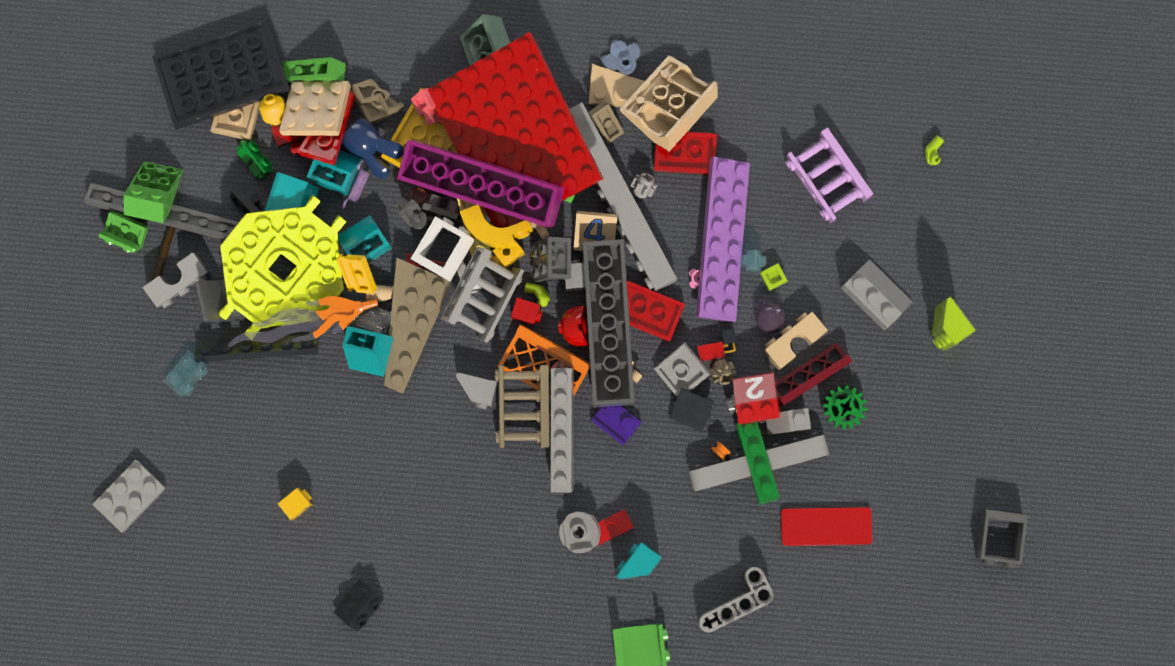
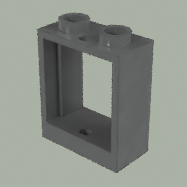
(1021, 521)

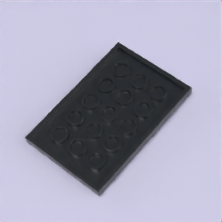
(220, 73)

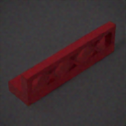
(809, 383)

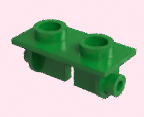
(249, 152)

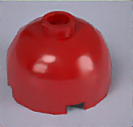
(575, 326)

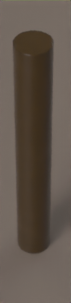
(163, 252)

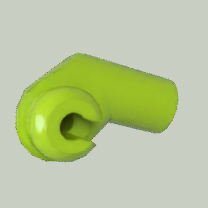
(931, 151)
(540, 292)

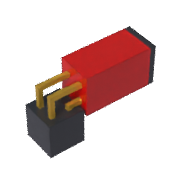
(716, 350)

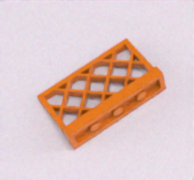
(548, 347)

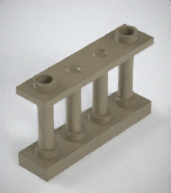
(541, 395)

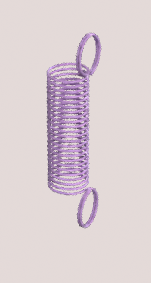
(361, 176)

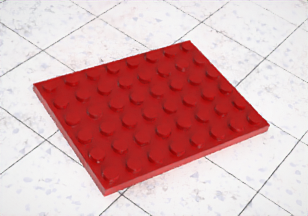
(517, 119)

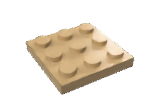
(315, 108)

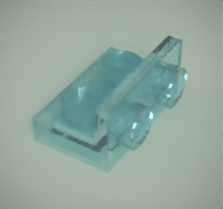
(186, 374)

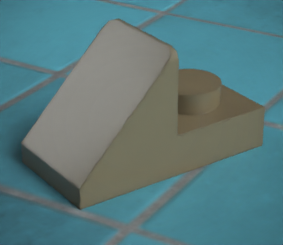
(606, 122)

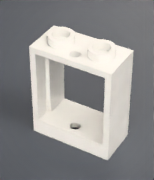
(455, 258)

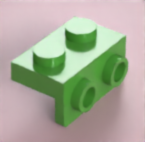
(124, 232)

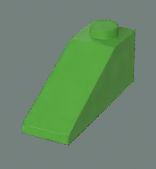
(314, 70)

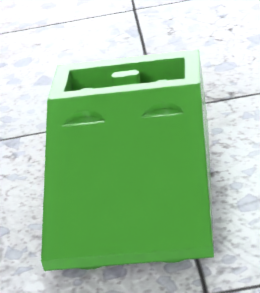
(152, 192)

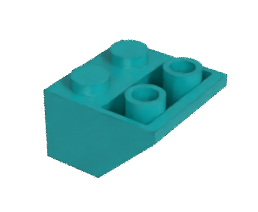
(337, 176)
(364, 239)
(367, 350)
(640, 563)

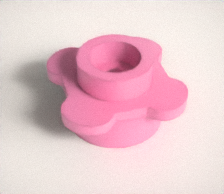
(694, 275)

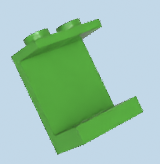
(641, 645)

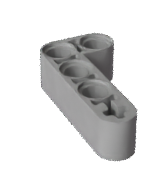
(733, 604)

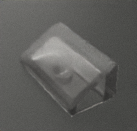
(373, 319)

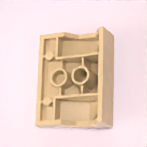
(669, 103)

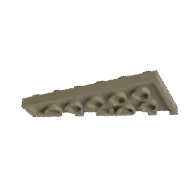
(414, 311)

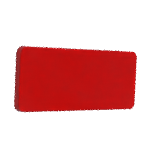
(826, 526)

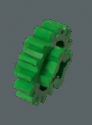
(853, 412)

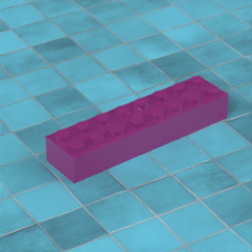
(481, 183)

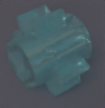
(753, 260)

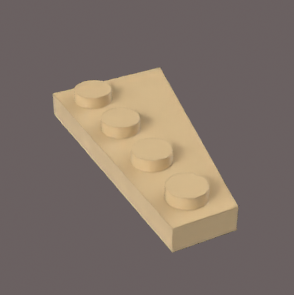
(611, 87)

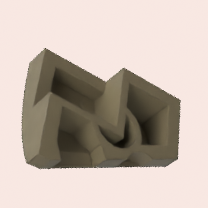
(374, 102)

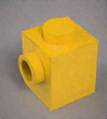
(507, 256)

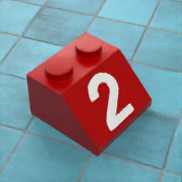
(756, 398)

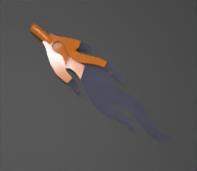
(308, 320)

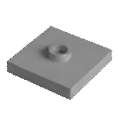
(682, 370)

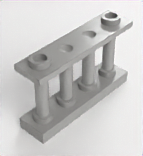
(463, 294)

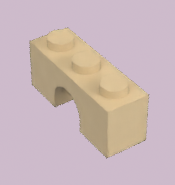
(808, 328)

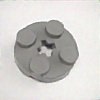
(591, 532)

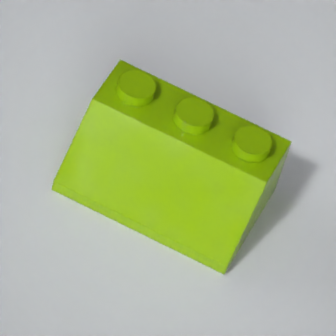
(949, 325)

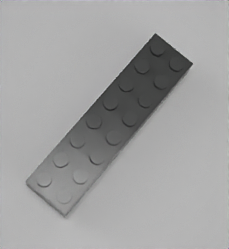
(608, 323)

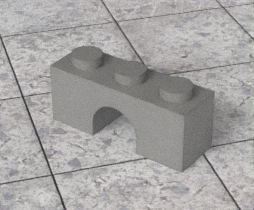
(163, 293)

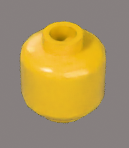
(272, 109)

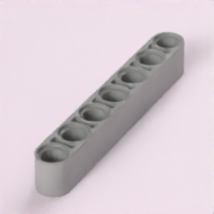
(777, 457)

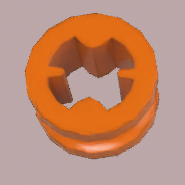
(721, 451)

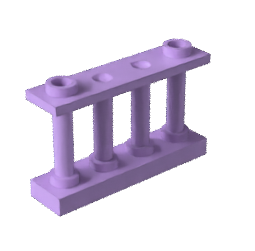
(837, 157)

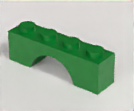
(758, 463)

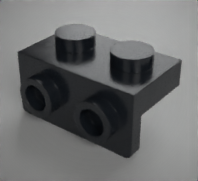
(358, 606)

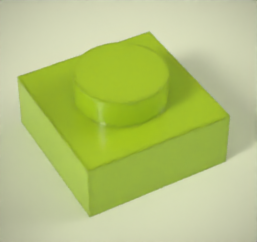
(773, 277)

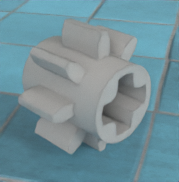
(643, 185)

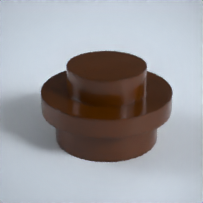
(419, 195)

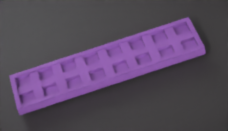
(722, 239)

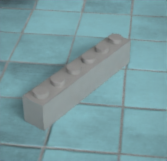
(562, 429)

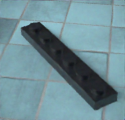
(250, 349)

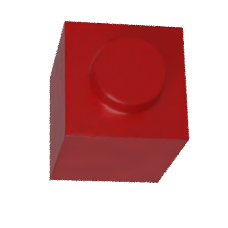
(526, 312)

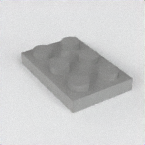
(129, 496)

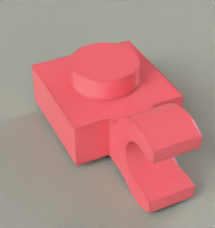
(424, 107)

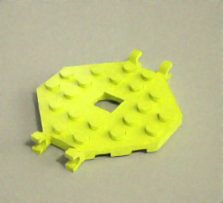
(258, 243)

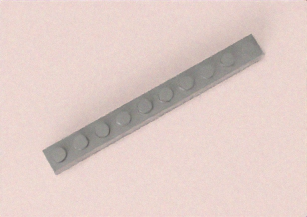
(621, 202)

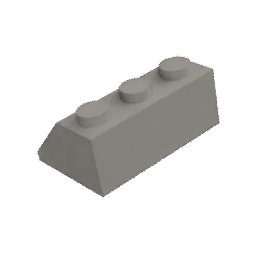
(876, 295)

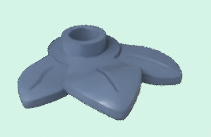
(621, 54)

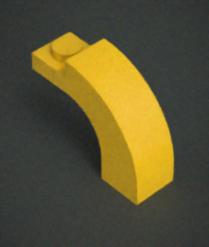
(490, 235)

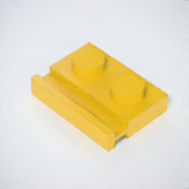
(356, 273)

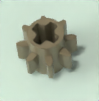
(723, 372)

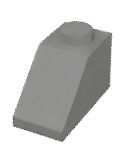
(478, 389)
(789, 422)

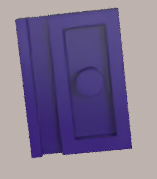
(616, 422)

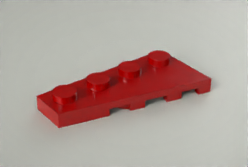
(325, 147)

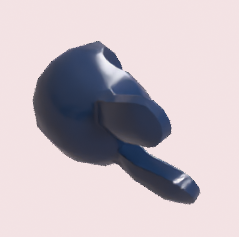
(365, 140)

